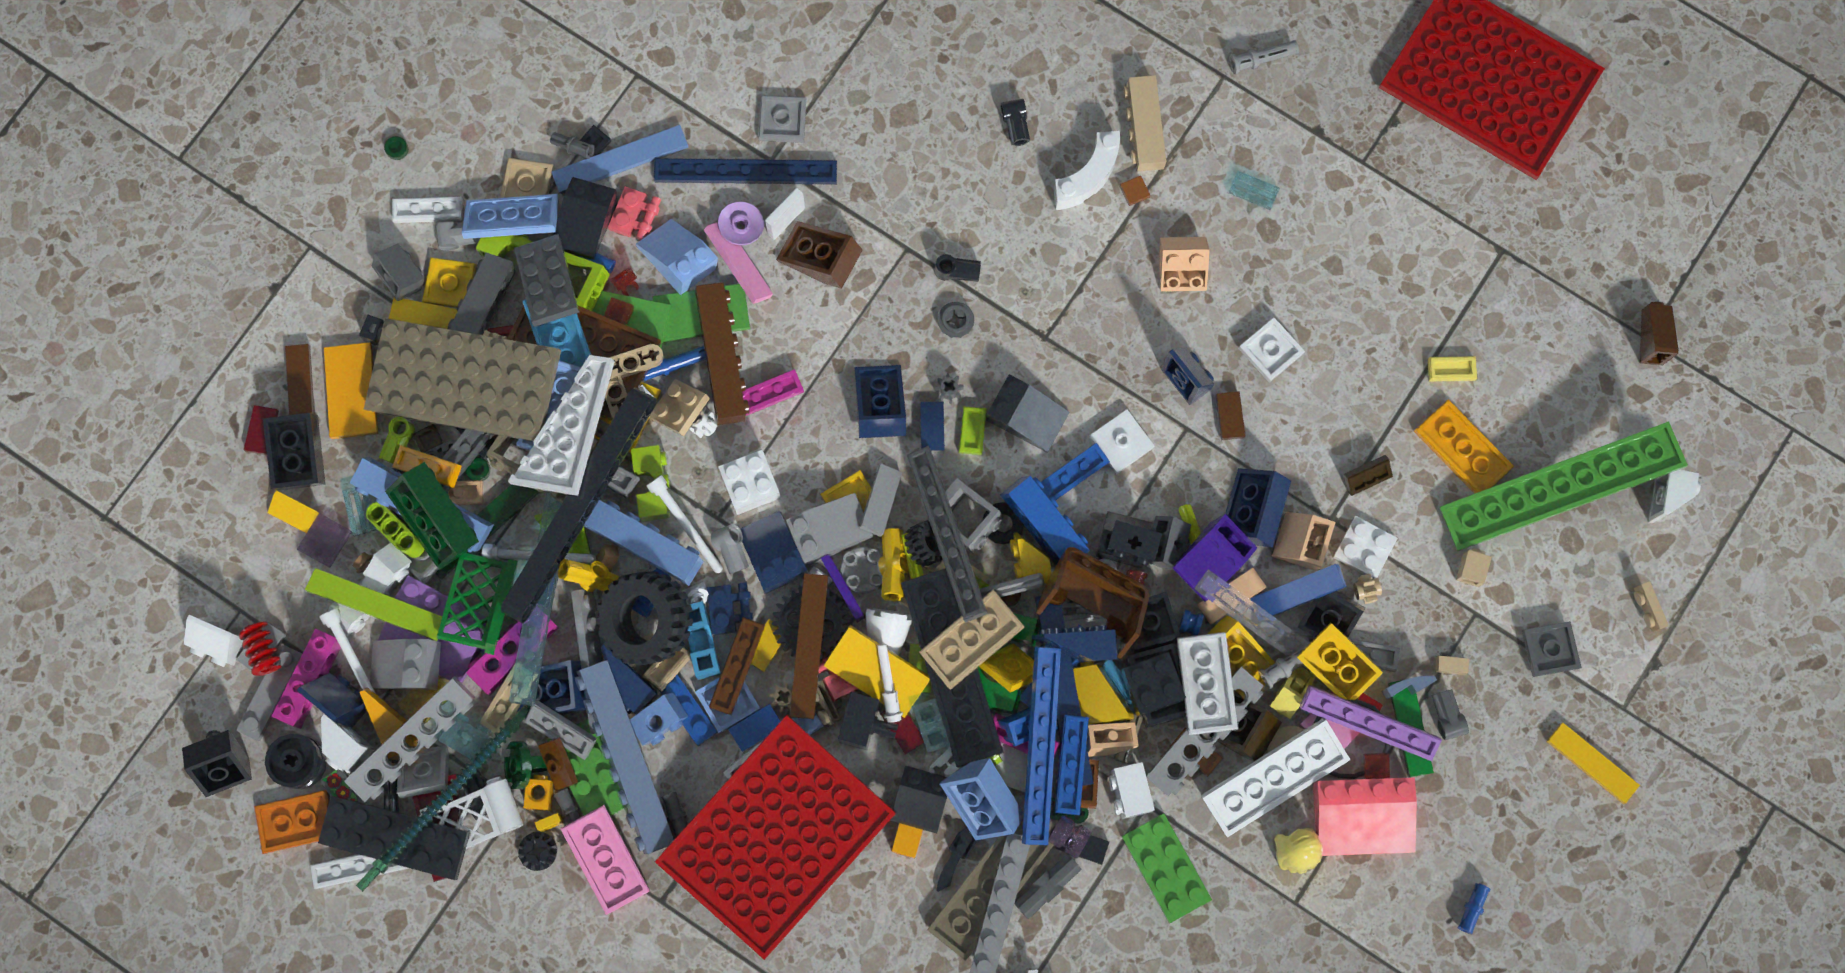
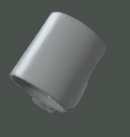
(450, 236)
(728, 542)

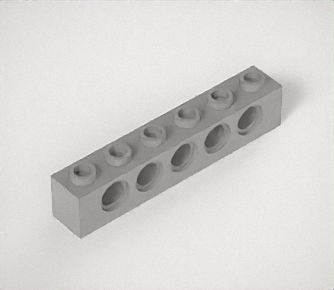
(360, 779)
(1172, 784)

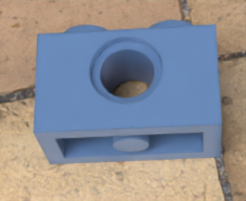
(645, 723)

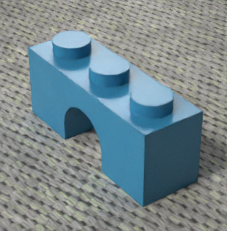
(702, 644)

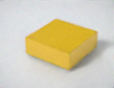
(549, 822)

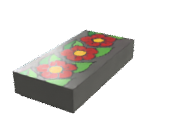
(336, 786)

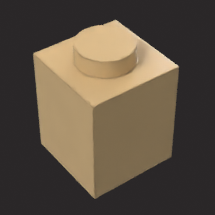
(1474, 567)

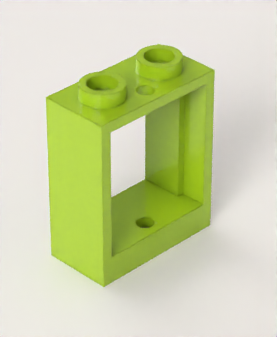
(594, 282)

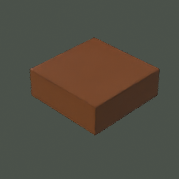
(1135, 190)

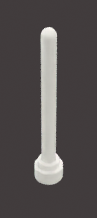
(659, 487)
(493, 552)
(333, 621)

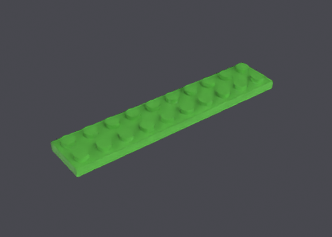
(1563, 486)

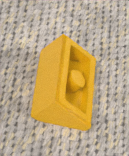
(292, 511)

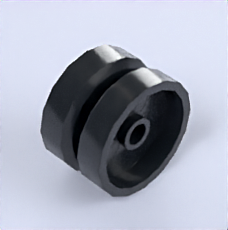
(281, 761)

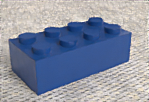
(1042, 518)

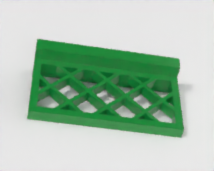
(495, 618)

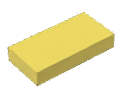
(1452, 368)

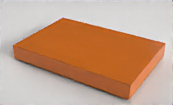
(291, 821)

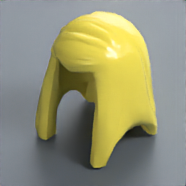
(1299, 850)

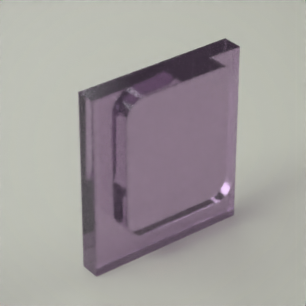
(324, 540)

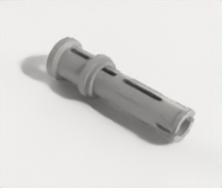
(1253, 60)
(1281, 669)

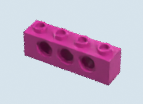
(313, 664)
(491, 680)

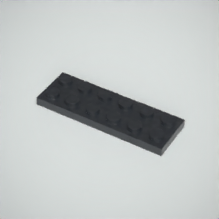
(372, 829)

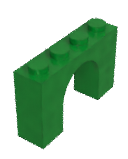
(998, 696)

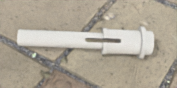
(890, 696)

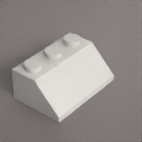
(343, 746)

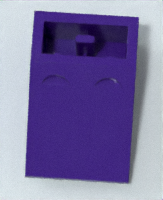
(1218, 548)

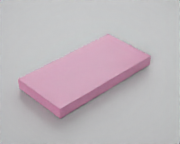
(605, 859)

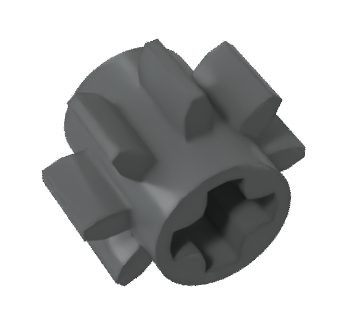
(948, 381)

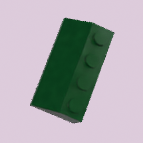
(432, 515)

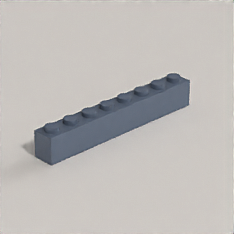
(625, 757)

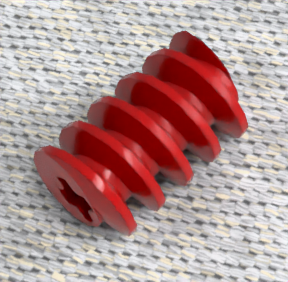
(258, 650)

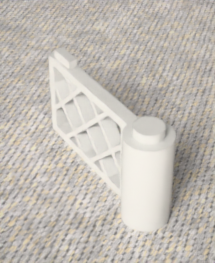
(497, 803)

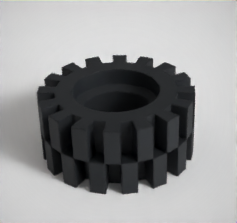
(923, 553)

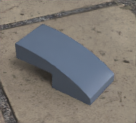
(1412, 684)

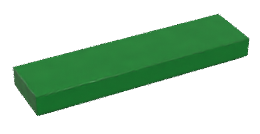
(1407, 711)

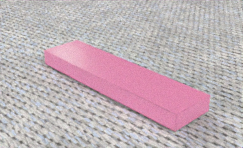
(740, 265)

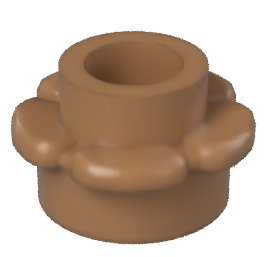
(362, 562)

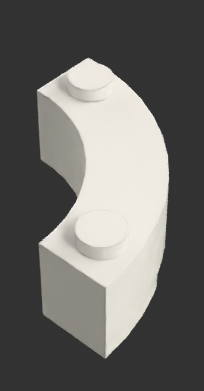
(1092, 177)
(382, 575)

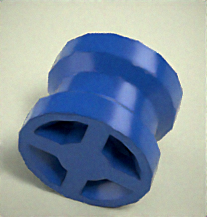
(1190, 623)

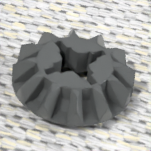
(961, 311)

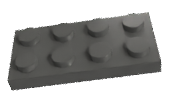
(546, 280)

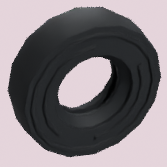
(1017, 526)

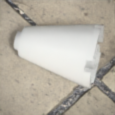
(888, 627)

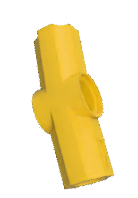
(892, 564)
(588, 576)

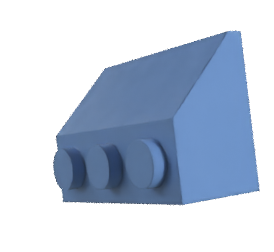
(983, 800)

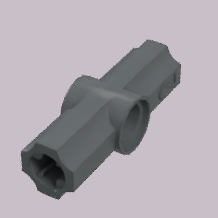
(1047, 886)

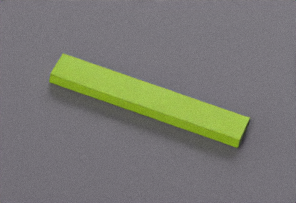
(374, 604)

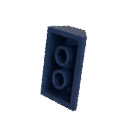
(1258, 504)

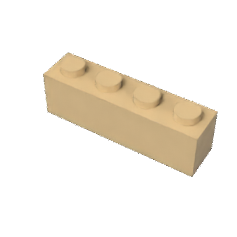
(1145, 123)

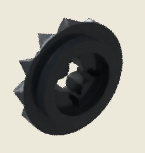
(546, 858)

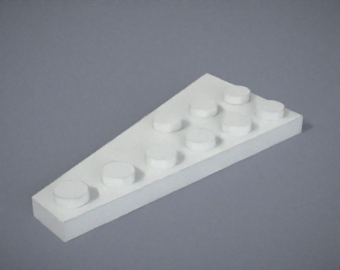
(566, 438)

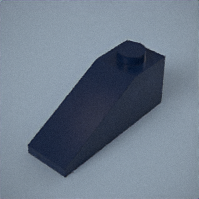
(632, 687)

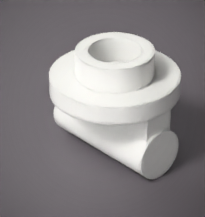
(696, 593)

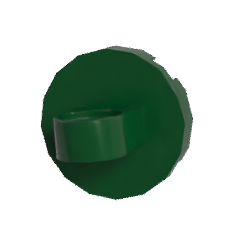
(521, 764)

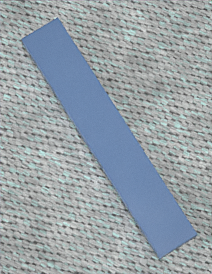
(622, 158)

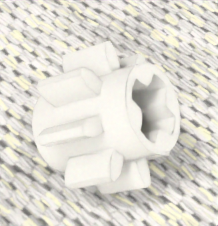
(704, 423)

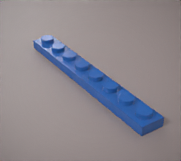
(1041, 746)

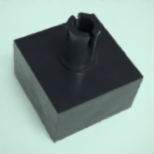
(862, 722)
(216, 763)

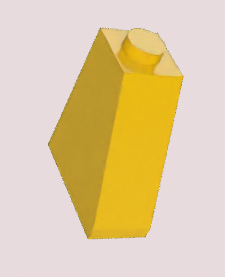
(1099, 696)

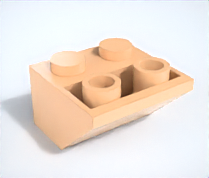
(1183, 263)
(1303, 540)

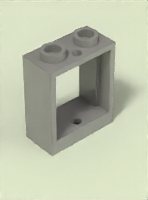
(991, 523)

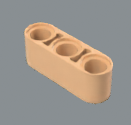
(1248, 584)

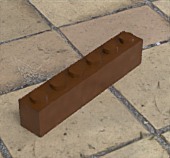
(720, 353)

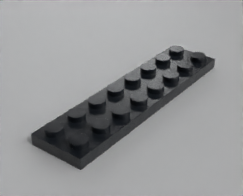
(965, 706)

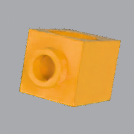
(545, 802)
(907, 840)

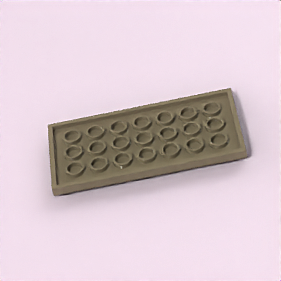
(462, 379)

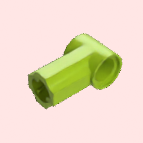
(394, 439)

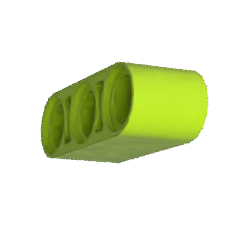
(386, 525)

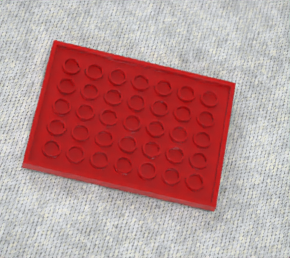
(1492, 80)
(775, 837)

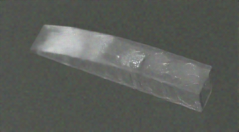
(1250, 614)

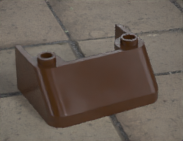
(1100, 590)

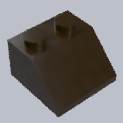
(1253, 732)

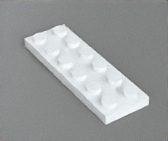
(1275, 777)

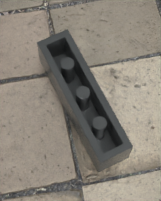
(483, 295)

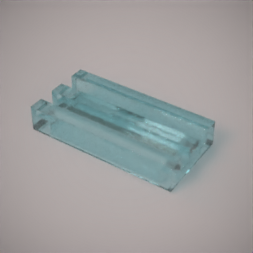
(1256, 182)
(364, 529)

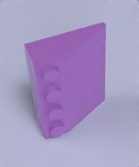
(453, 656)

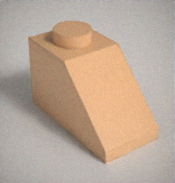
(1111, 738)

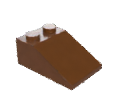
(820, 253)

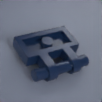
(722, 608)

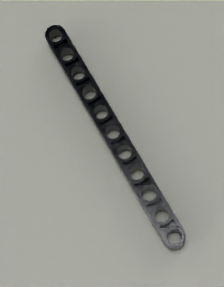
(577, 509)

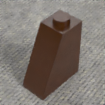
(1658, 334)

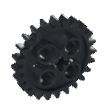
(789, 632)

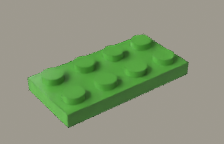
(594, 780)
(1166, 868)

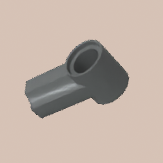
(1451, 721)

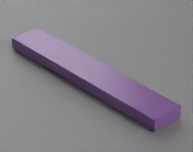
(1370, 723)

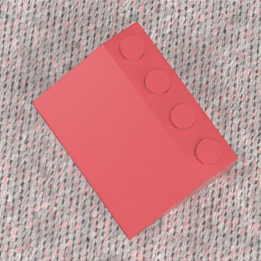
(1366, 816)

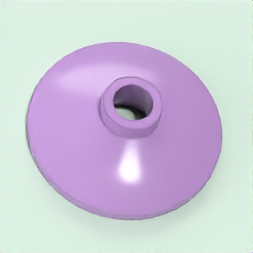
(744, 214)

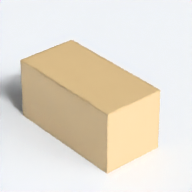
(1452, 665)

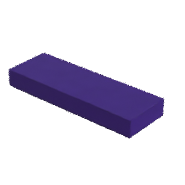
(843, 588)

